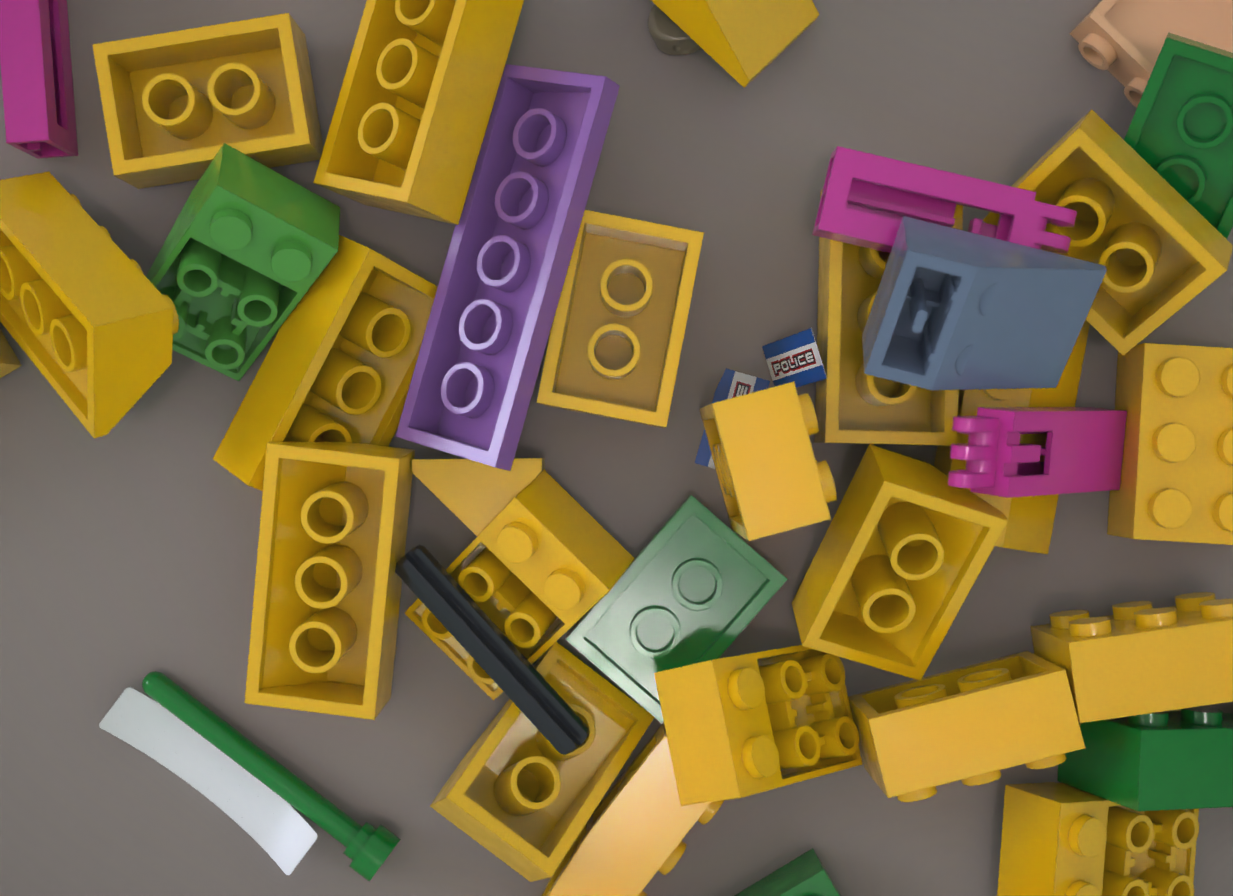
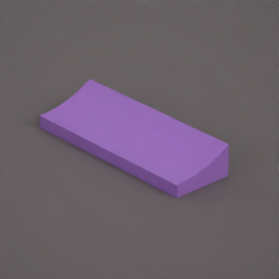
(507, 264)

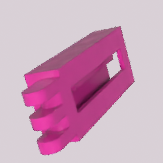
(37, 78)
(871, 194)
(1079, 453)

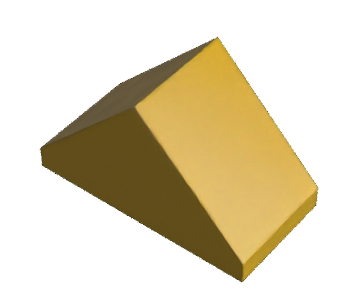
(473, 489)

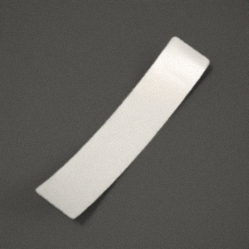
(215, 775)

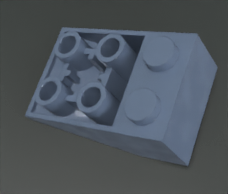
(975, 311)

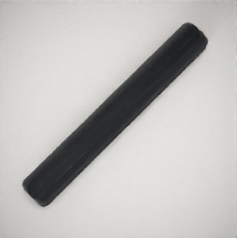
(492, 649)

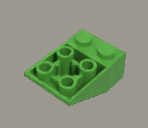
(242, 259)

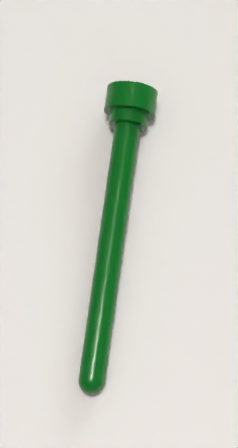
(363, 844)

